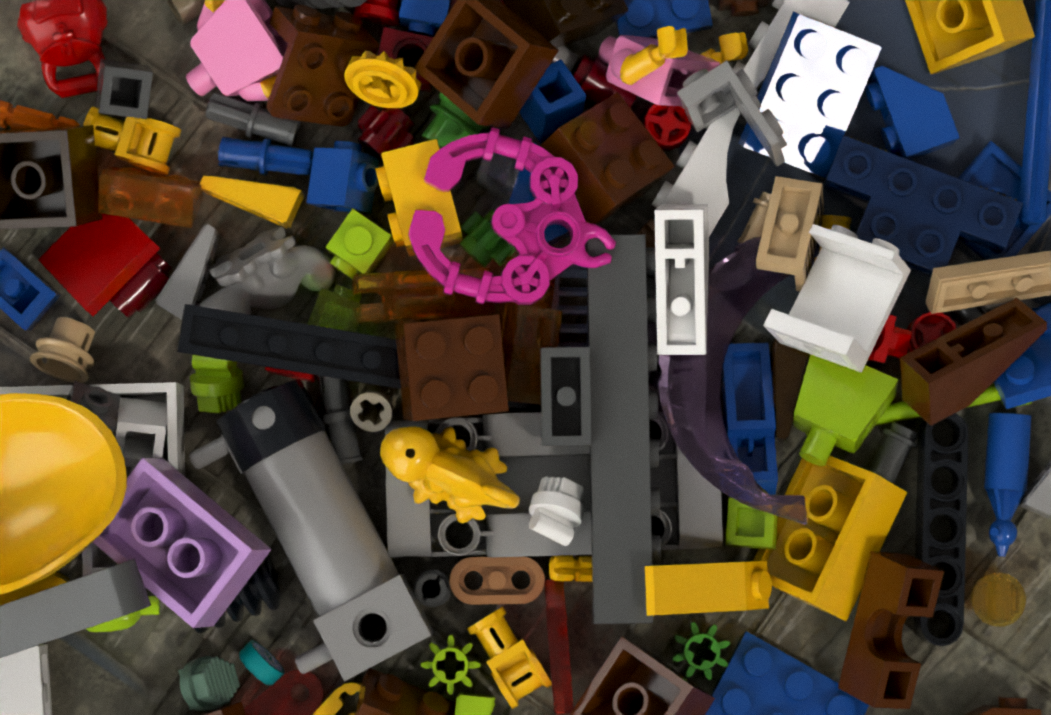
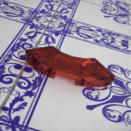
(559, 647)

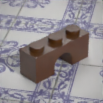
(875, 659)

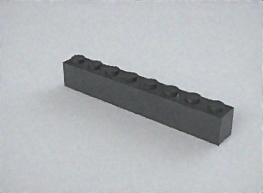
(620, 429)

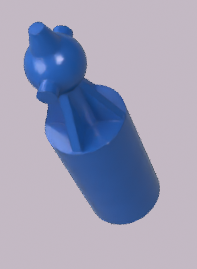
(1006, 473)

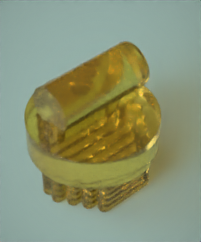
(998, 599)

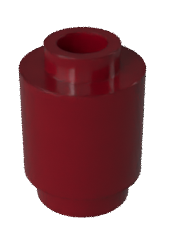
(142, 287)

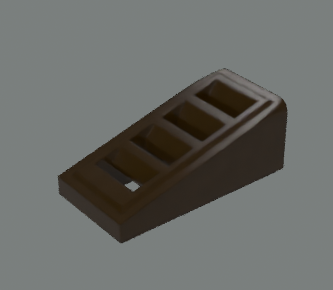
(787, 373)

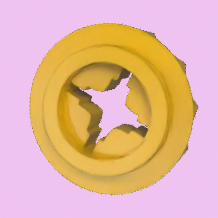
(382, 80)

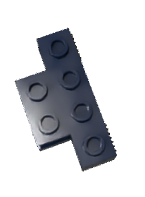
(919, 206)

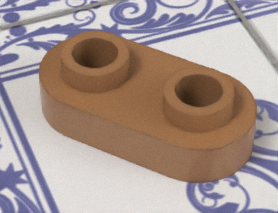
(497, 580)

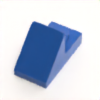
(23, 293)

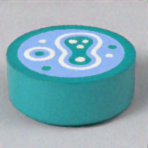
(261, 663)

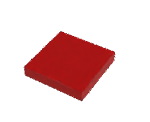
(98, 259)

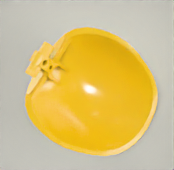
(56, 485)

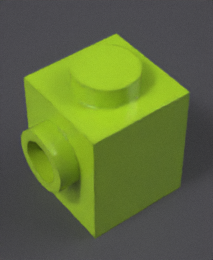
(358, 245)

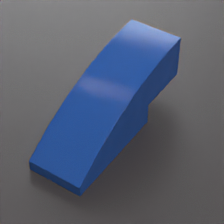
(750, 410)

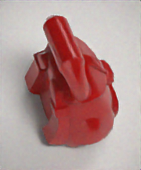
(65, 36)

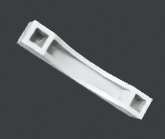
(706, 163)

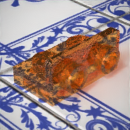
(149, 196)

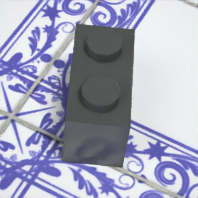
(565, 396)

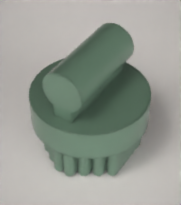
(208, 683)

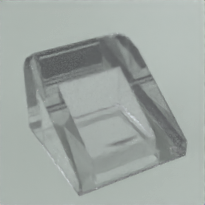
(498, 174)

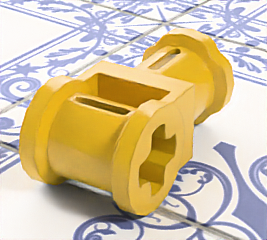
(138, 140)
(511, 660)

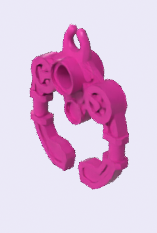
(521, 225)

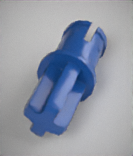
(264, 156)

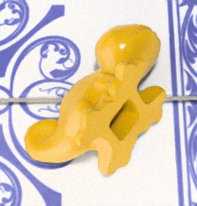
(446, 471)

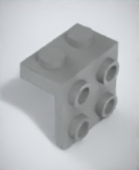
(721, 90)

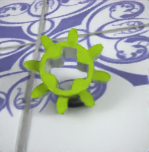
(441, 674)

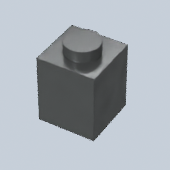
(123, 89)

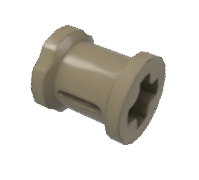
(374, 415)

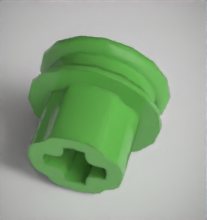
(450, 123)

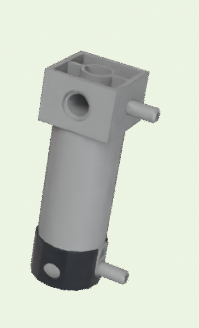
(321, 528)

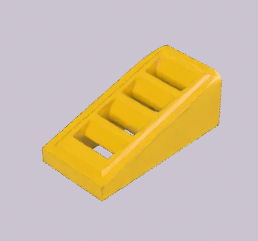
(268, 201)

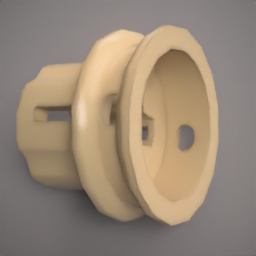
(65, 351)

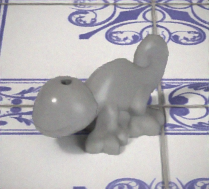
(268, 273)

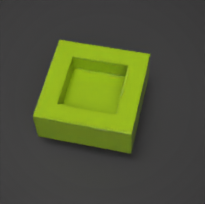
(750, 527)

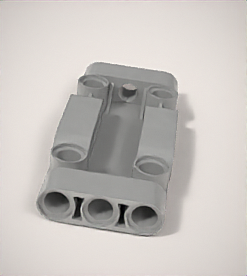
(687, 500)

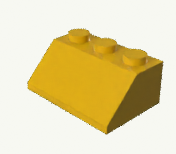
(967, 29)
(846, 520)

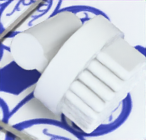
(557, 509)

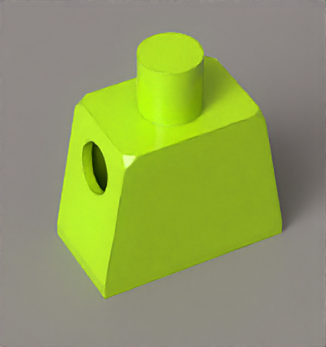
(839, 407)

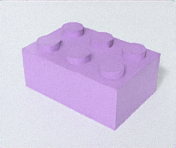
(182, 543)

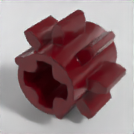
(384, 130)

